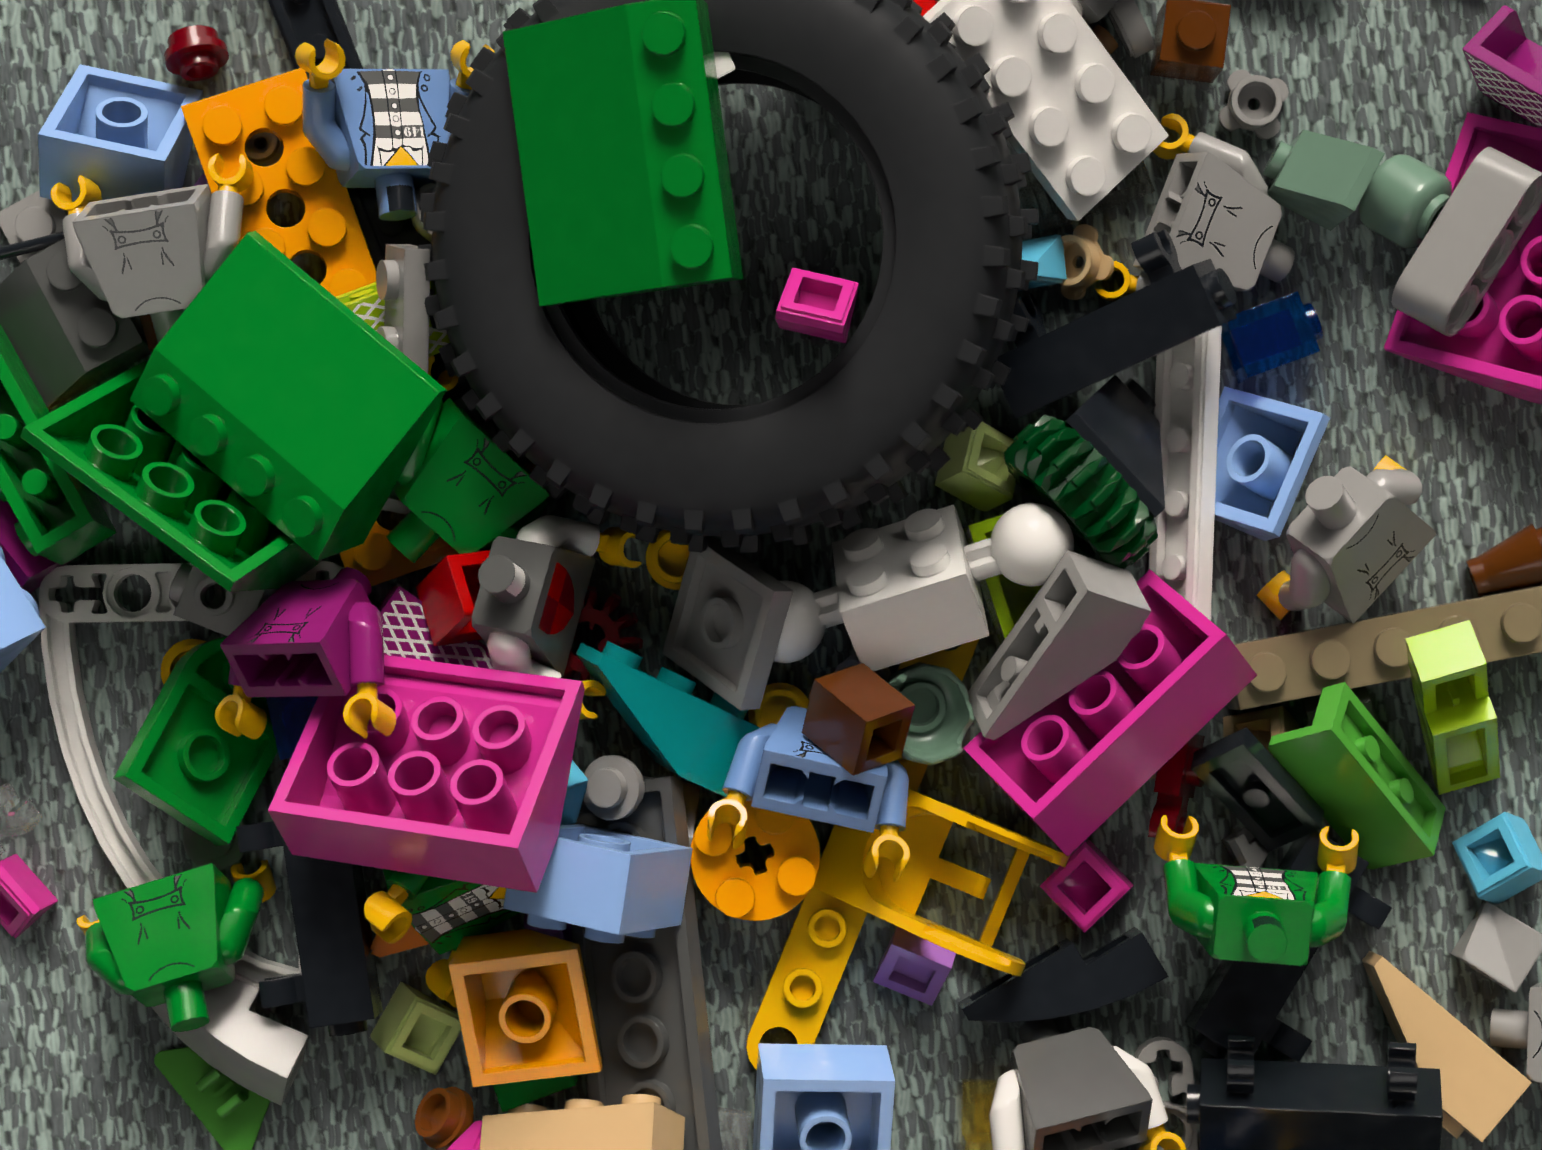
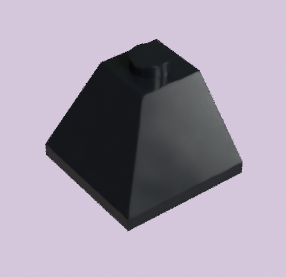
(1127, 434)

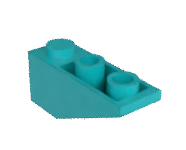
(671, 723)

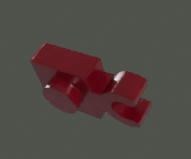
(1175, 786)

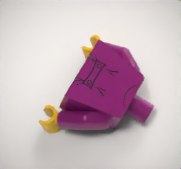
(308, 643)

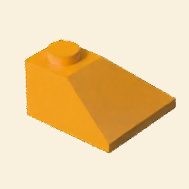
(523, 1007)

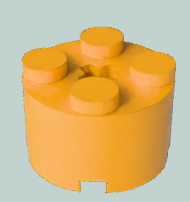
(753, 893)

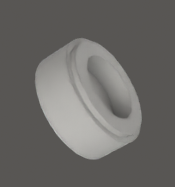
(1131, 28)

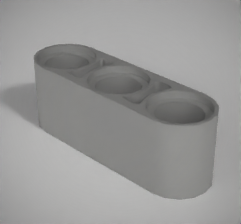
(1469, 242)

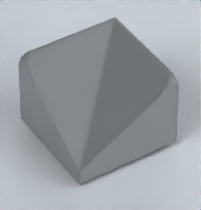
(1499, 946)

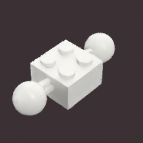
(918, 583)

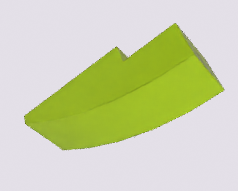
(1454, 706)

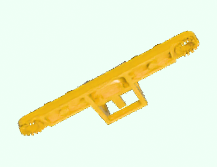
(844, 895)

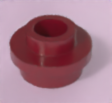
(195, 53)

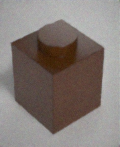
(1190, 40)
(858, 718)

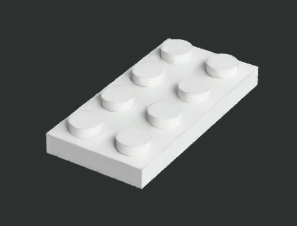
(1066, 94)

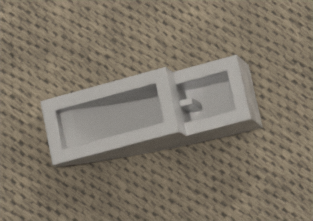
(245, 1044)

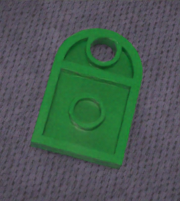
(187, 760)

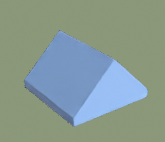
(1262, 460)

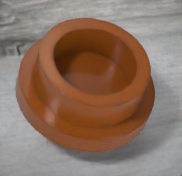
(444, 1116)

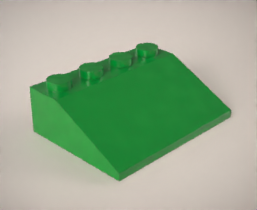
(623, 151)
(289, 398)
(166, 488)

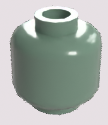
(1404, 200)

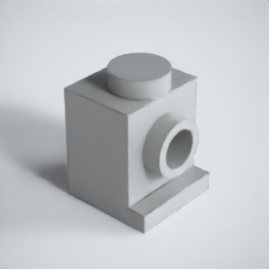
(190, 589)

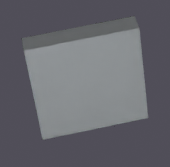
(727, 624)

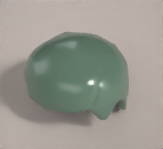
(939, 715)

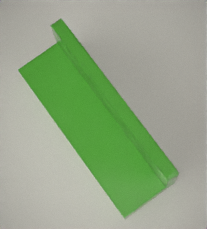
(1362, 781)

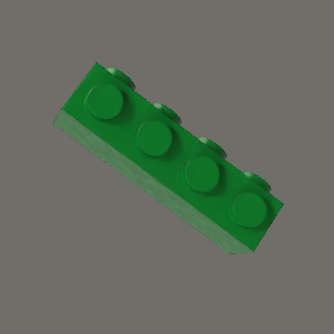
(52, 507)

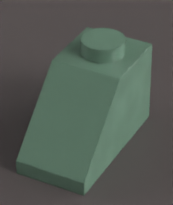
(1321, 176)

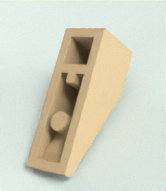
(1475, 1079)

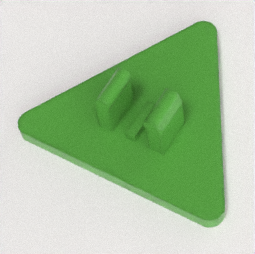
(221, 1104)

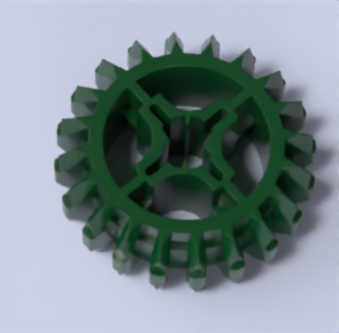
(1078, 482)

